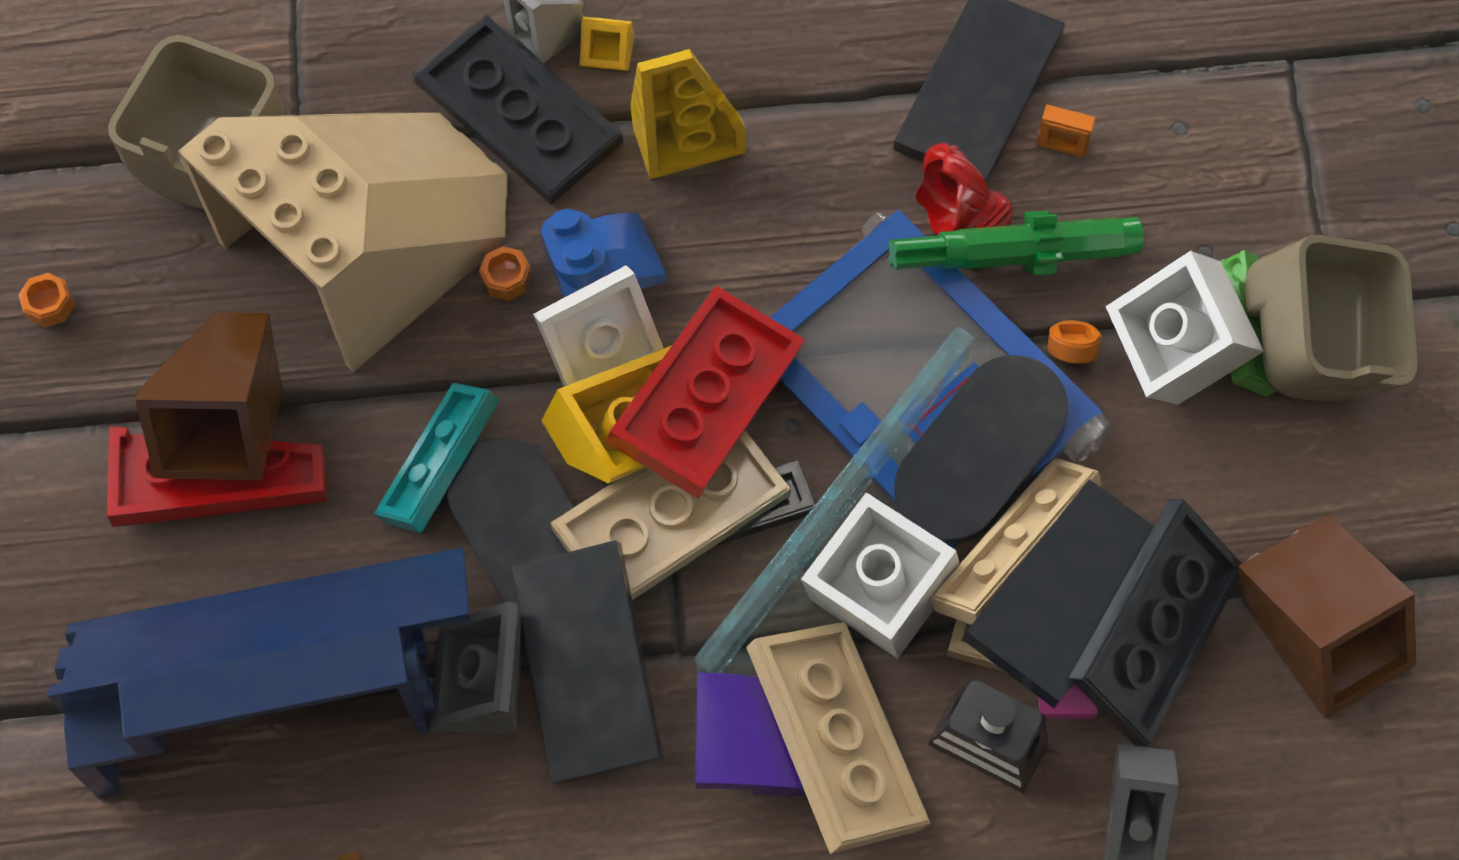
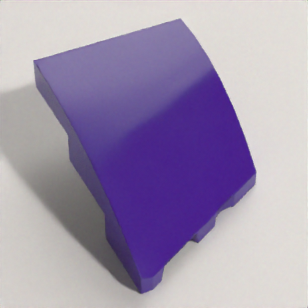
(740, 738)

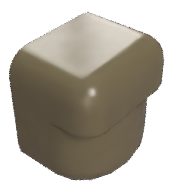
(175, 99)
(1334, 318)

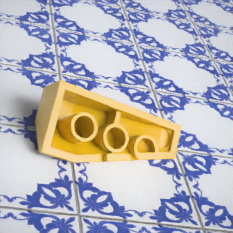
(682, 116)
(587, 411)

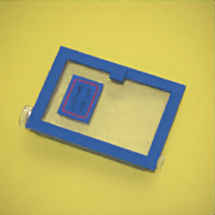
(878, 329)

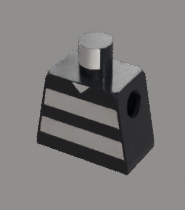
(992, 734)

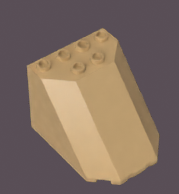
(360, 203)

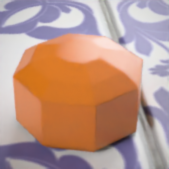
(505, 273)
(46, 300)

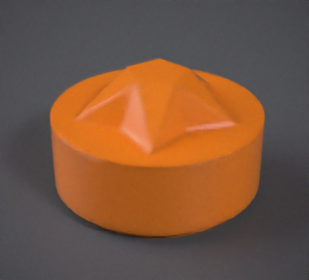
(1074, 342)

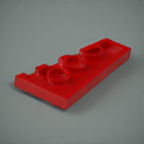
(291, 477)

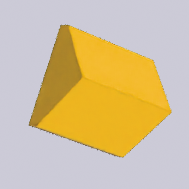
(606, 43)

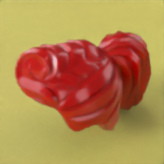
(958, 194)

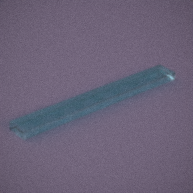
(834, 504)

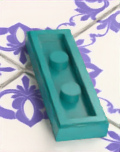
(436, 457)

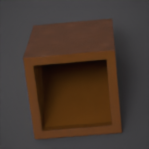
(214, 402)
(1331, 613)

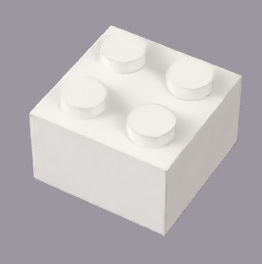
(1184, 328)
(880, 574)

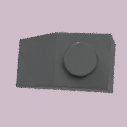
(1141, 803)

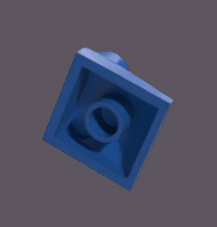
(590, 249)

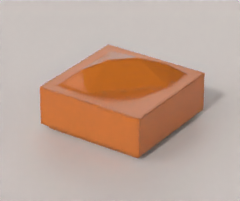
(1065, 131)

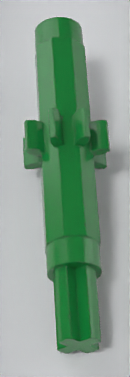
(1034, 244)

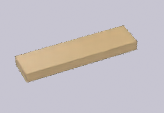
(1010, 540)

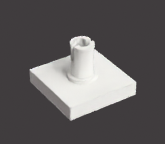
(598, 327)

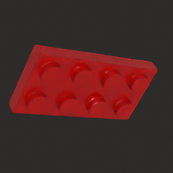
(705, 392)

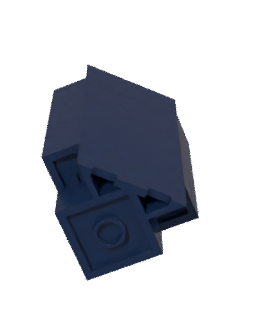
(251, 657)

